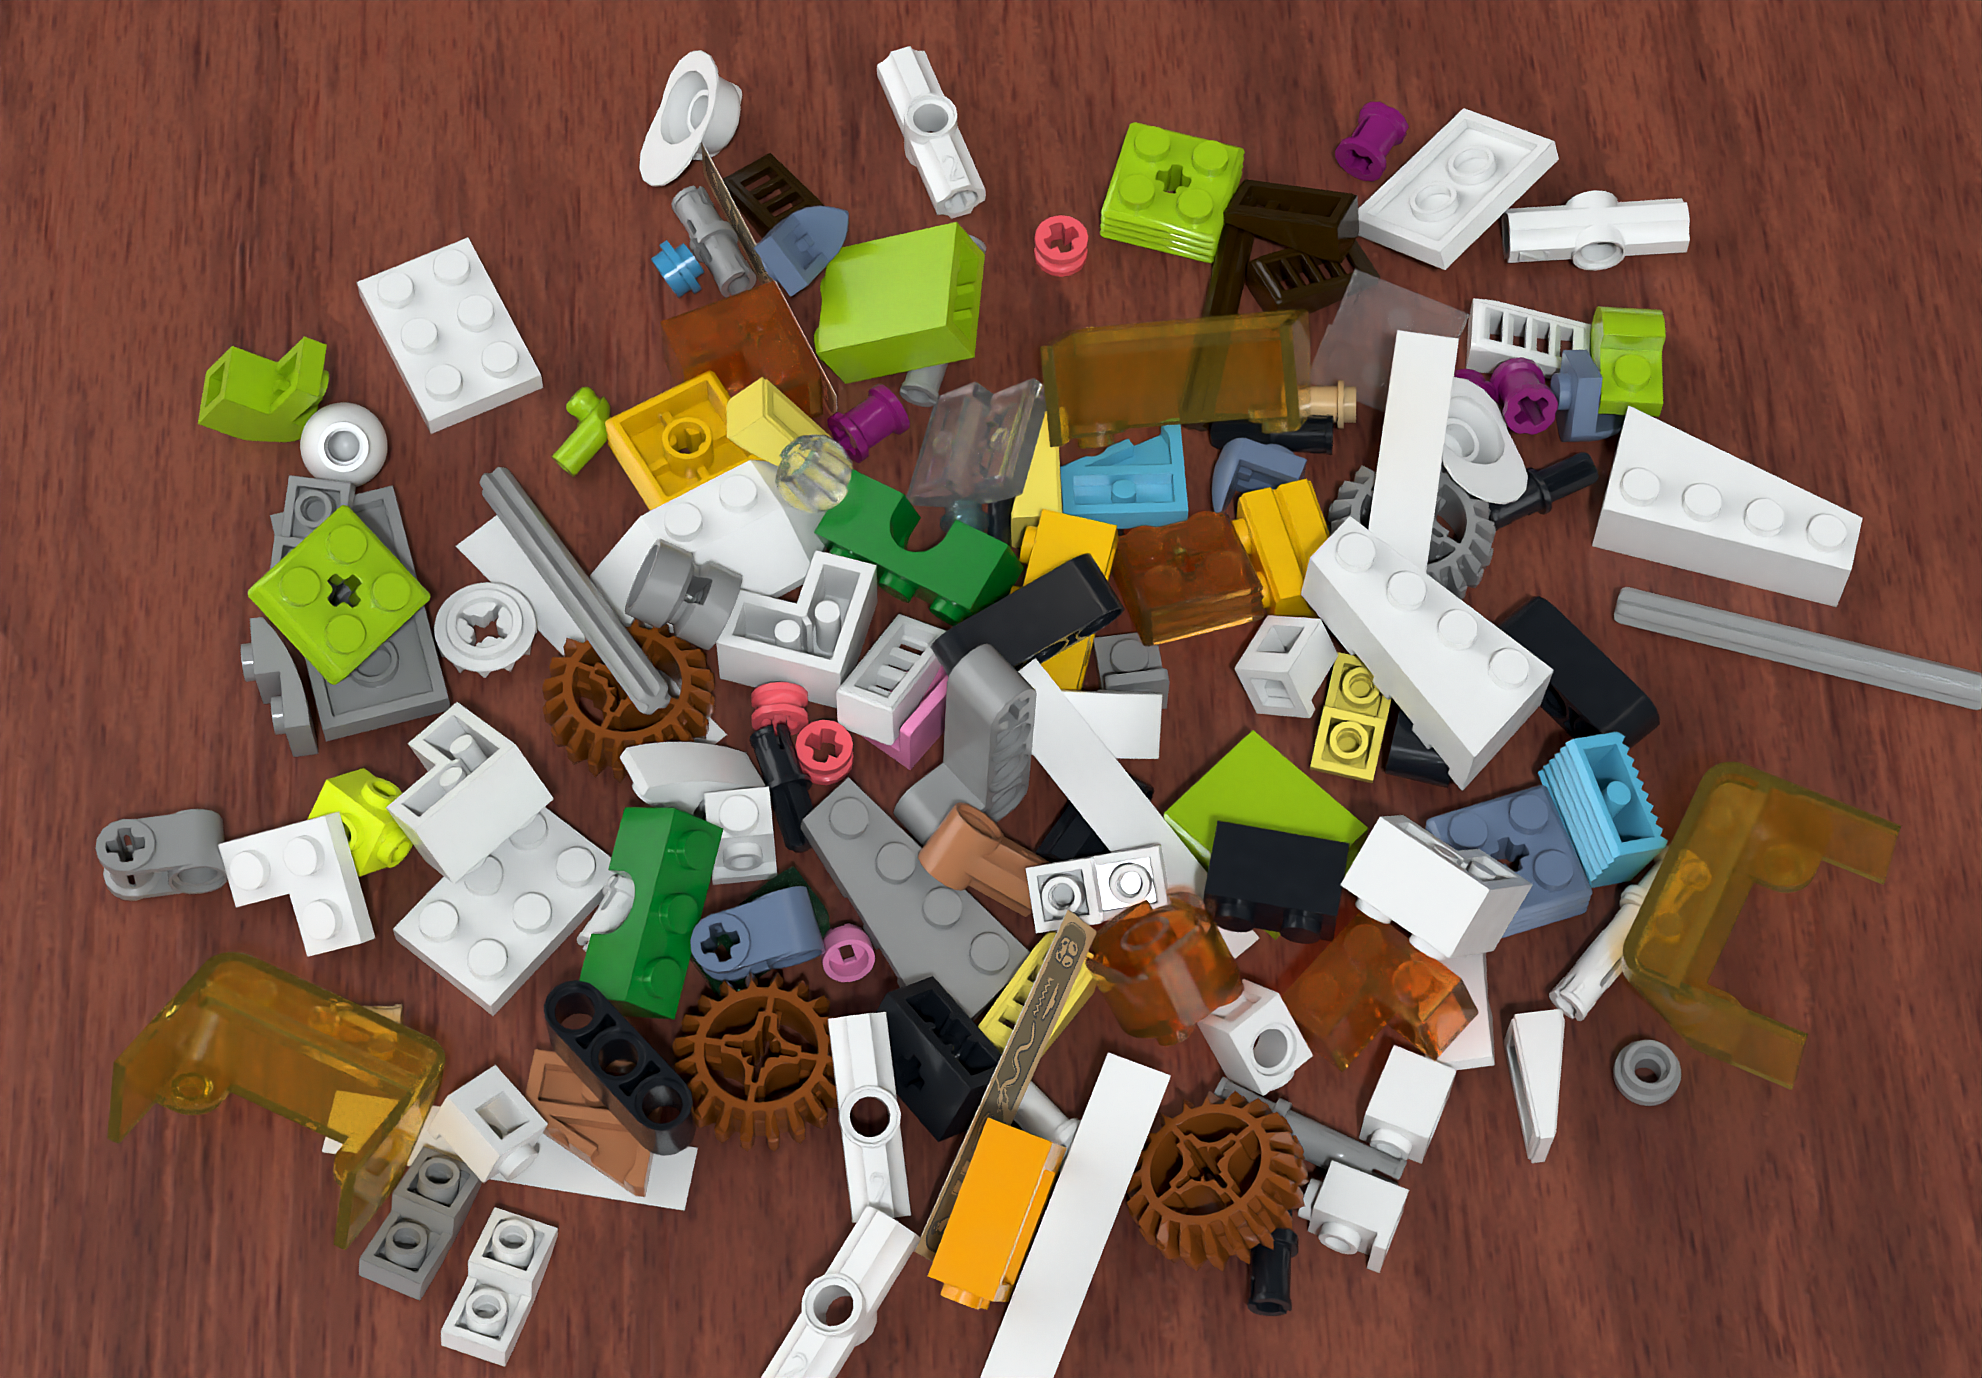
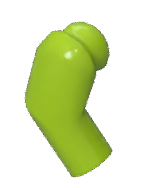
(589, 434)

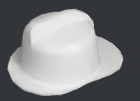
(692, 110)
(1479, 447)

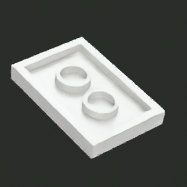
(1455, 188)
(449, 335)
(508, 913)

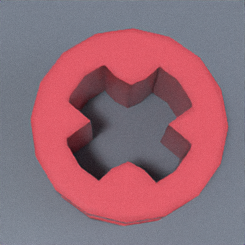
(1069, 231)
(780, 704)
(813, 736)

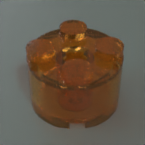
(1164, 968)

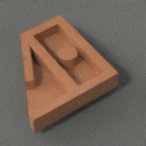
(585, 1124)

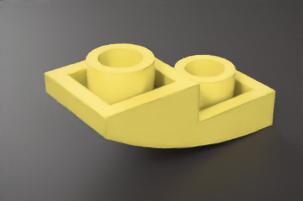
(1351, 722)

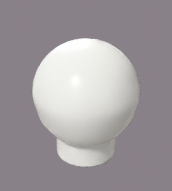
(344, 444)

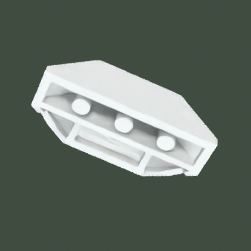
(728, 521)

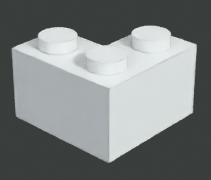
(804, 641)
(470, 797)
(1441, 895)

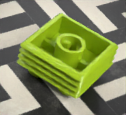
(1177, 223)
(339, 636)

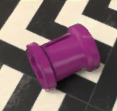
(1372, 140)
(1524, 396)
(869, 422)

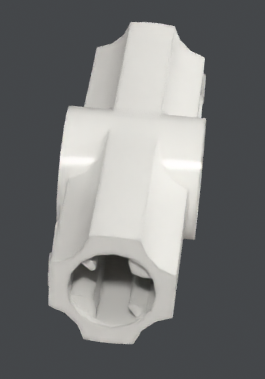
(939, 155)
(1595, 230)
(864, 1070)
(862, 1270)

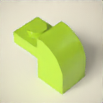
(1629, 357)
(264, 397)

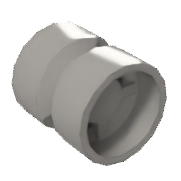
(661, 587)

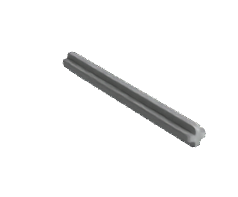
(575, 591)
(1799, 648)

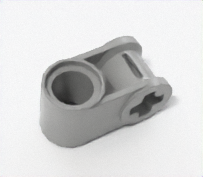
(168, 855)

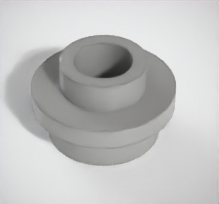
(1649, 1055)

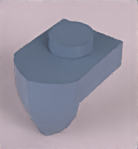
(803, 245)
(1578, 400)
(1251, 467)

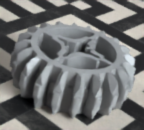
(1449, 562)

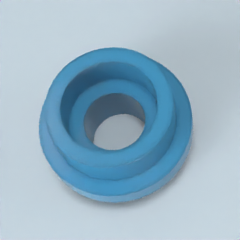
(678, 268)

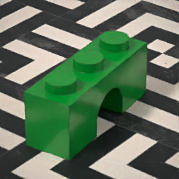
(955, 576)
(648, 956)

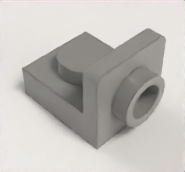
(1130, 666)

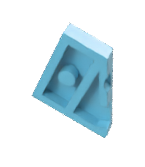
(1129, 483)

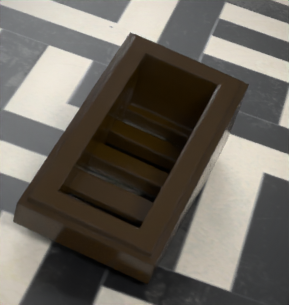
(747, 201)
(1298, 217)
(1269, 270)

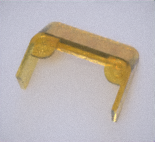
(1178, 374)
(1737, 834)
(296, 1053)

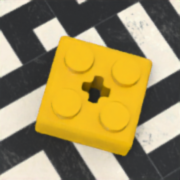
(654, 431)

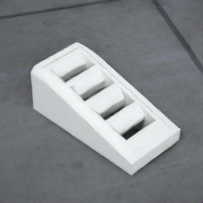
(1510, 320)
(879, 712)
(1534, 1063)

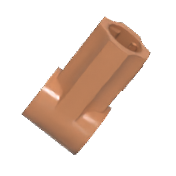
(975, 853)

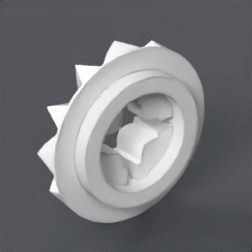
(479, 606)

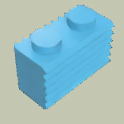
(1603, 808)

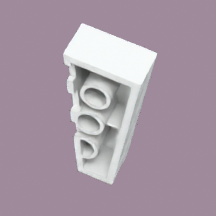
(1721, 516)
(1426, 647)

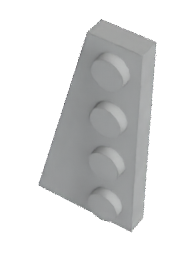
(904, 909)

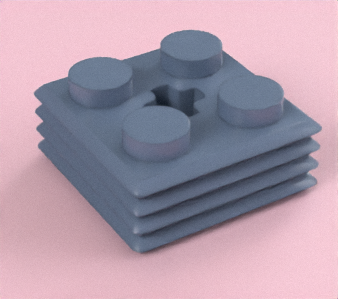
(1531, 834)

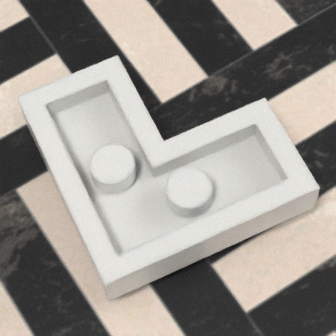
(311, 865)

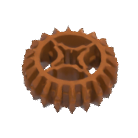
(623, 725)
(712, 1047)
(1196, 1216)

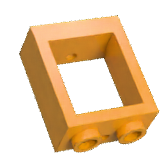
(995, 1215)

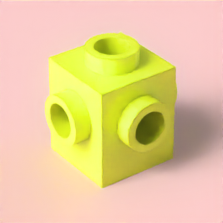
(369, 827)

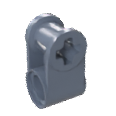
(769, 932)

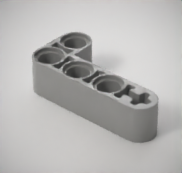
(984, 745)

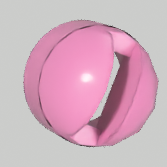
(853, 967)

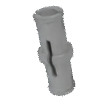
(713, 241)

